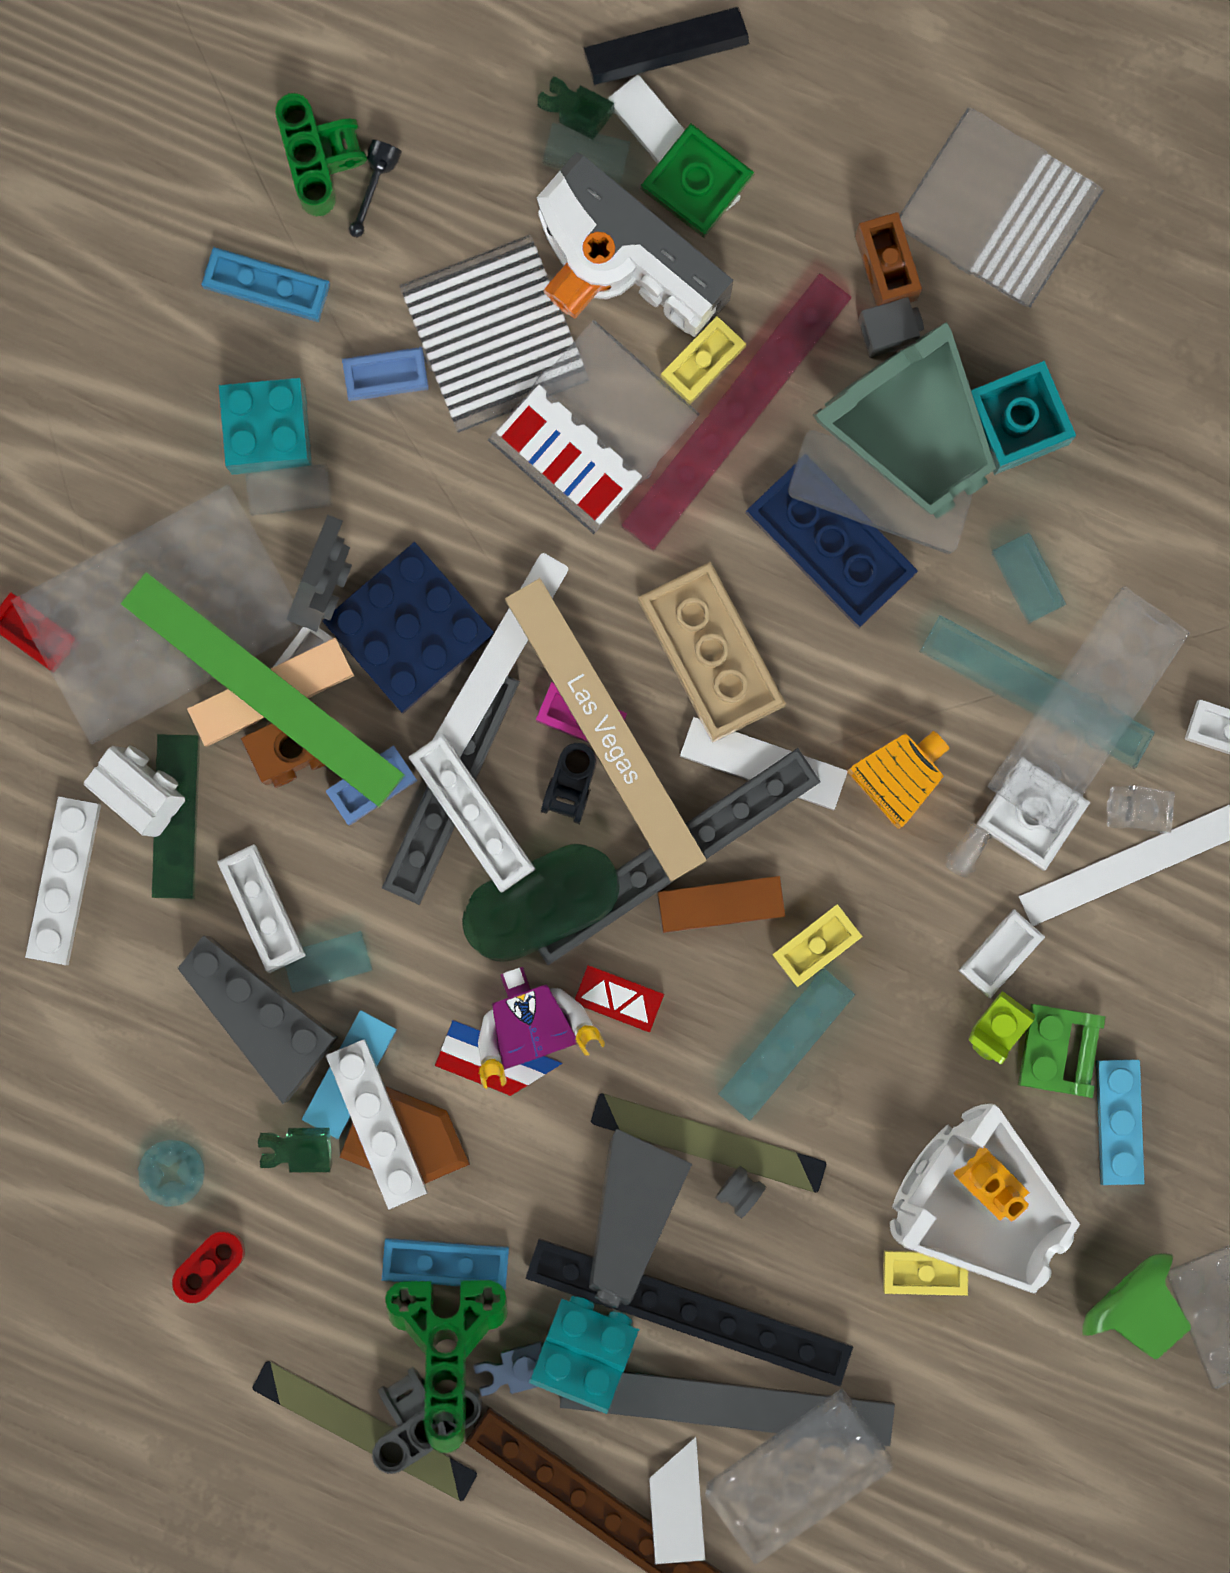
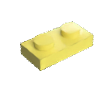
(703, 360)
(817, 945)
(923, 1275)

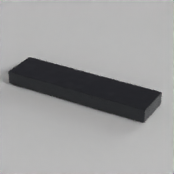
(666, 45)

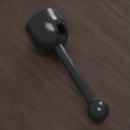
(382, 159)

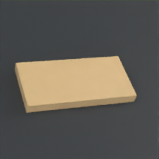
(711, 651)

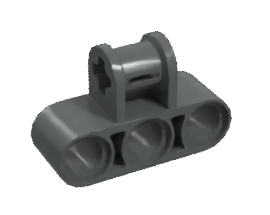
(407, 1414)

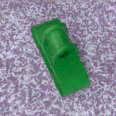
(329, 156)

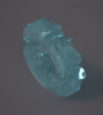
(190, 1171)

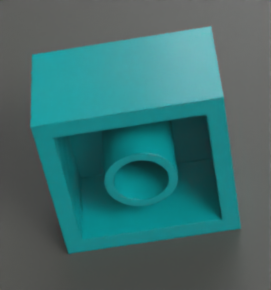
(1022, 417)
(265, 426)

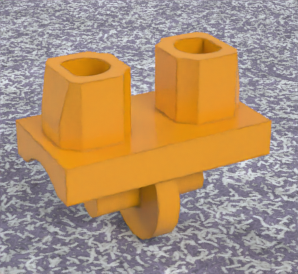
(993, 1185)

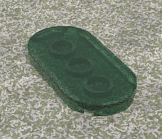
(555, 900)

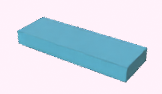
(328, 1105)

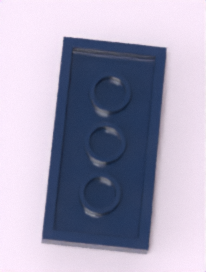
(838, 554)

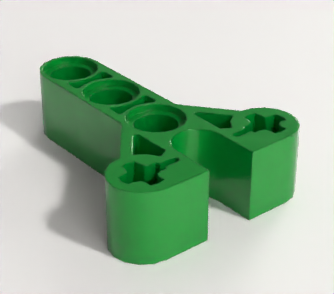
(428, 1330)

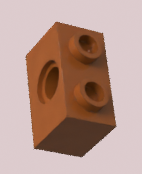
(888, 259)
(268, 759)

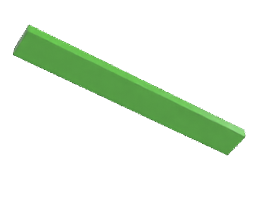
(262, 689)

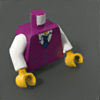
(530, 1026)

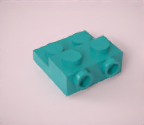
(584, 1354)

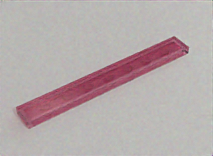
(736, 412)

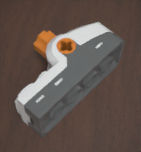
(616, 241)

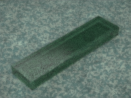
(176, 846)

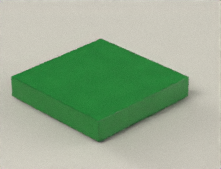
(697, 180)

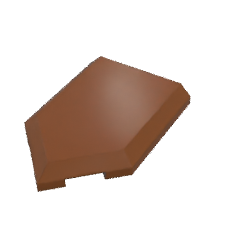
(427, 1133)

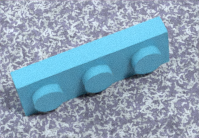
(1120, 1122)

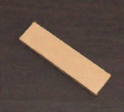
(307, 673)

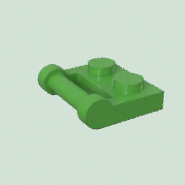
(1048, 1047)

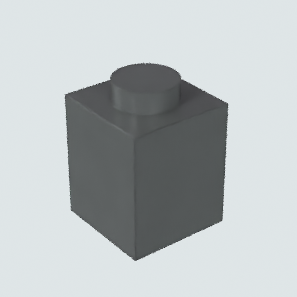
(890, 326)

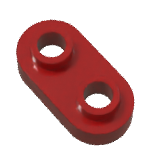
(209, 1266)

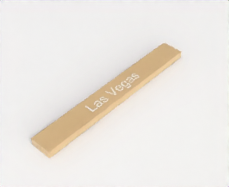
(605, 730)

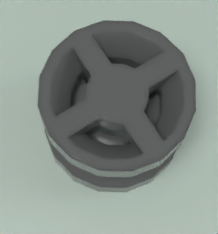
(740, 1192)

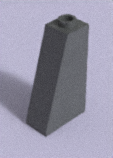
(634, 1208)

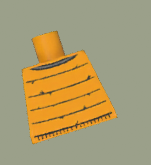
(901, 775)

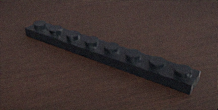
(700, 1316)

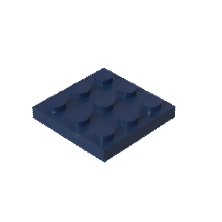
(408, 627)

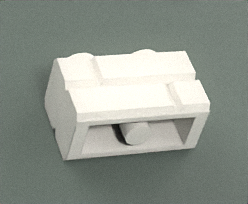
(135, 790)

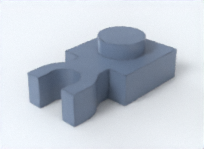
(514, 1370)

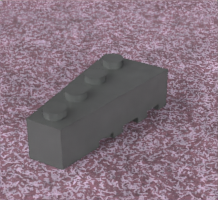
(263, 1022)

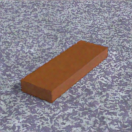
(721, 904)

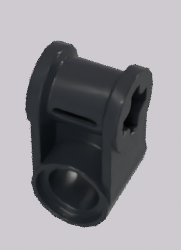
(570, 785)

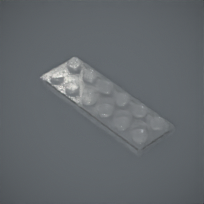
(1088, 709)

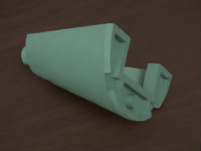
(916, 423)

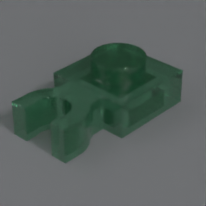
(578, 110)
(303, 1149)

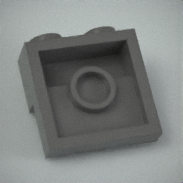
(322, 573)

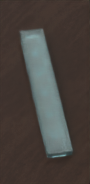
(1013, 678)

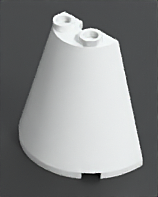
(952, 1225)

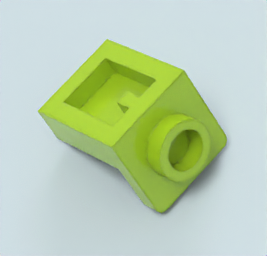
(1000, 1028)

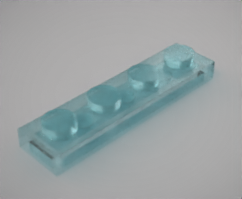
(786, 1044)

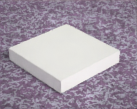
(1025, 834)

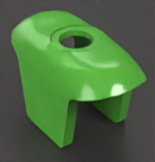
(1141, 1309)

